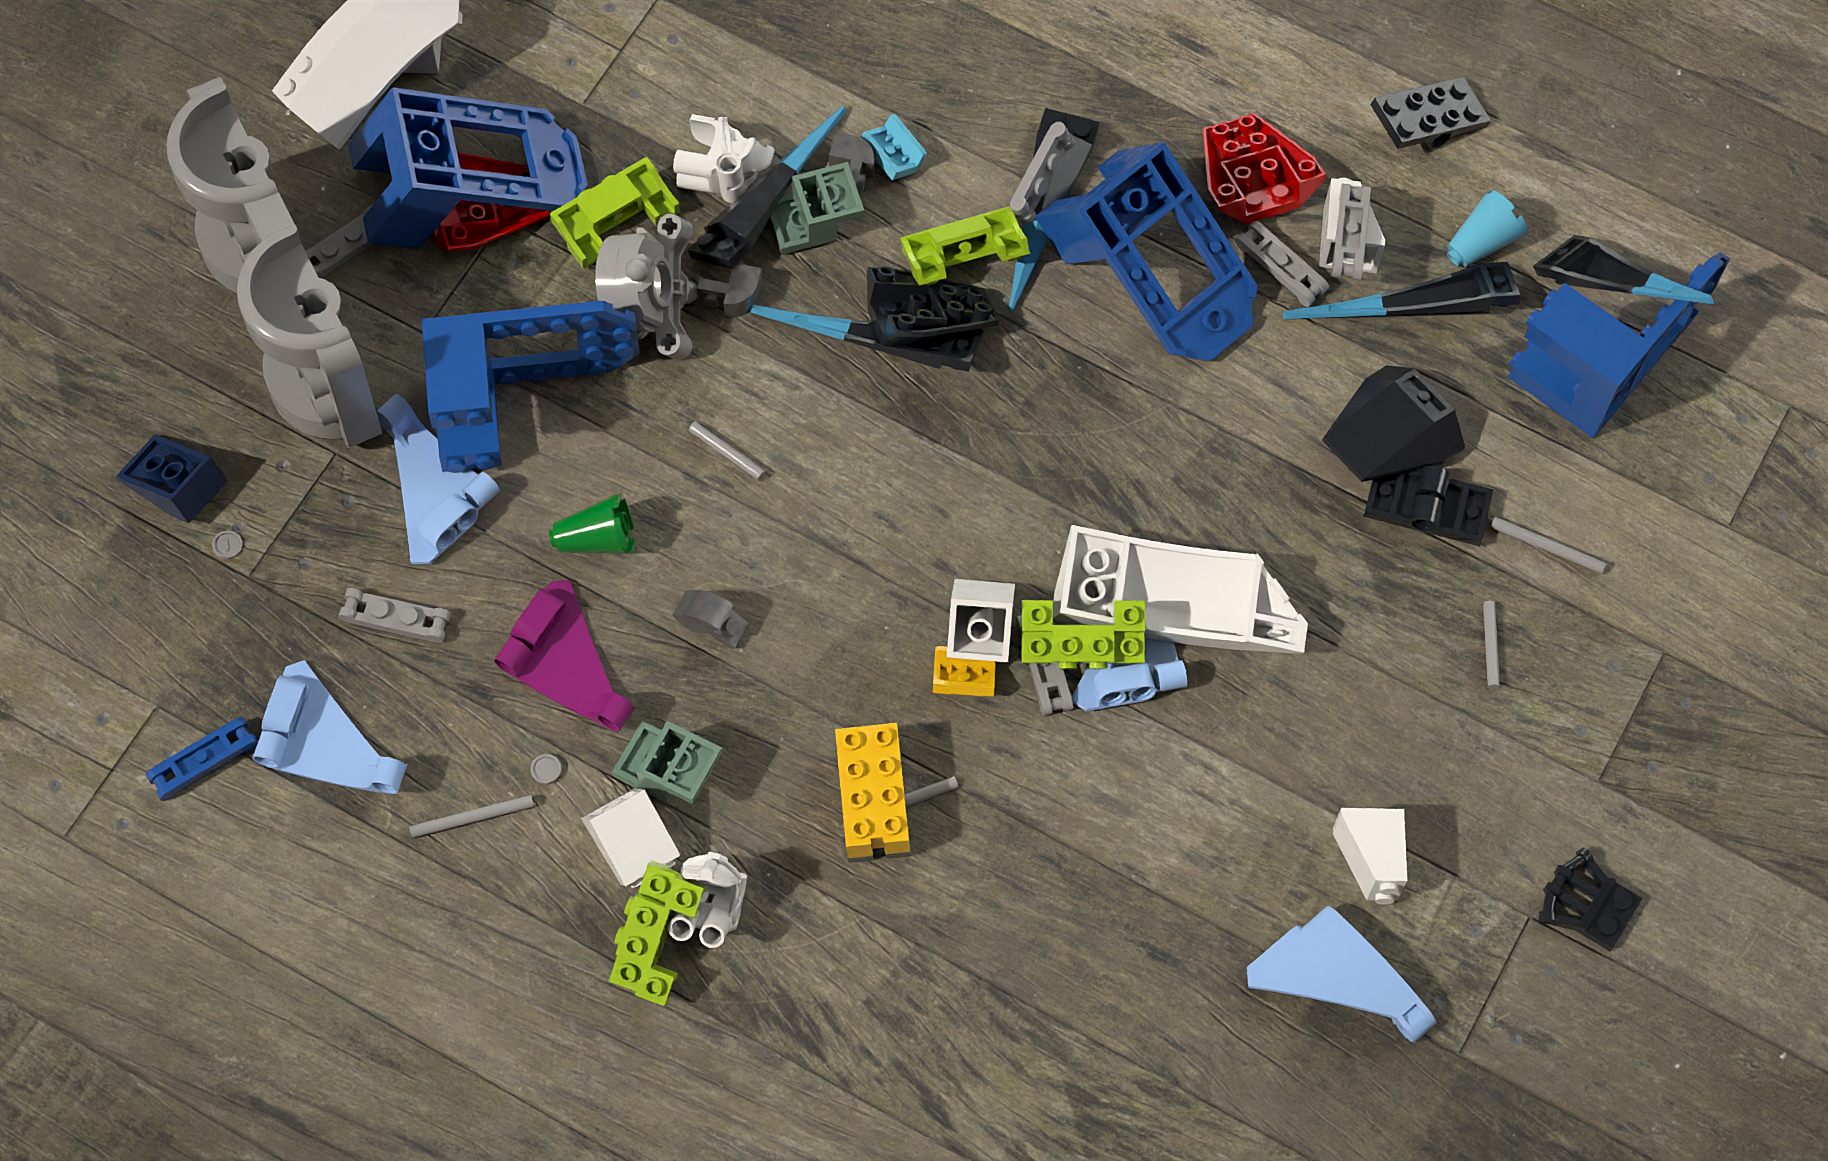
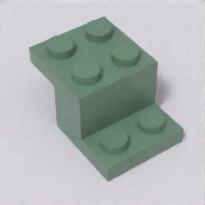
(815, 208)
(667, 762)

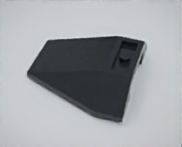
(923, 313)
(1394, 426)

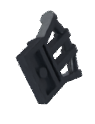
(1606, 914)

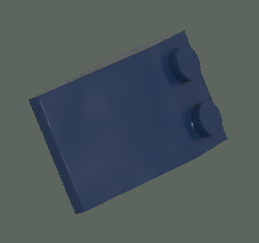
(173, 477)

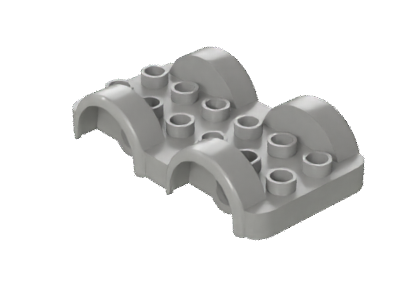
(259, 255)

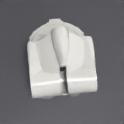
(728, 166)
(724, 912)

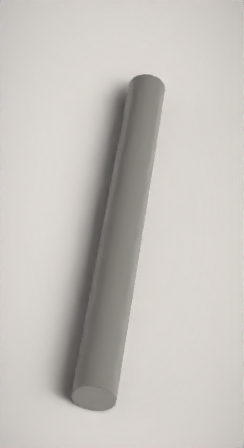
(1548, 545)
(471, 816)

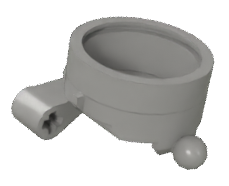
(647, 279)

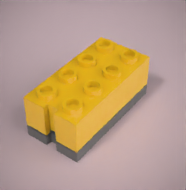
(872, 792)

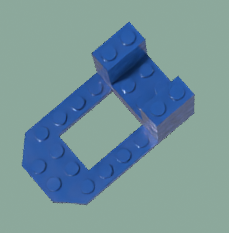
(416, 145)
(1136, 193)
(1588, 360)
(464, 376)

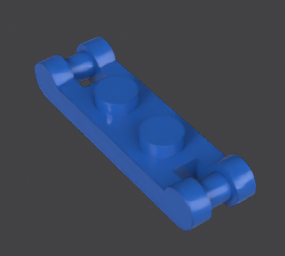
(201, 758)

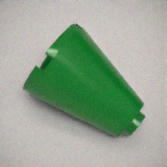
(596, 529)

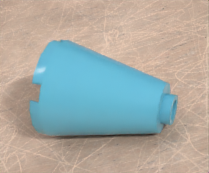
(1486, 230)

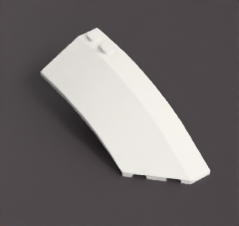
(359, 58)
(1187, 592)

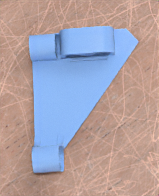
(435, 502)
(1132, 682)
(316, 739)
(1339, 966)

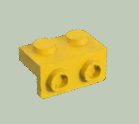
(962, 675)

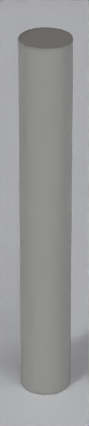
(726, 450)
(1491, 645)
(931, 791)

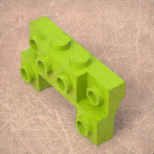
(610, 204)
(963, 241)
(1083, 643)
(646, 930)

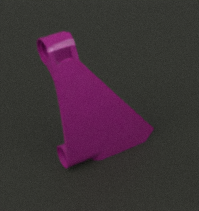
(558, 658)

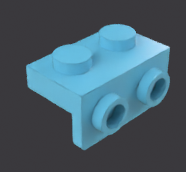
(895, 148)

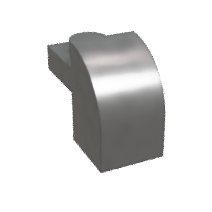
(858, 155)
(736, 295)
(712, 614)

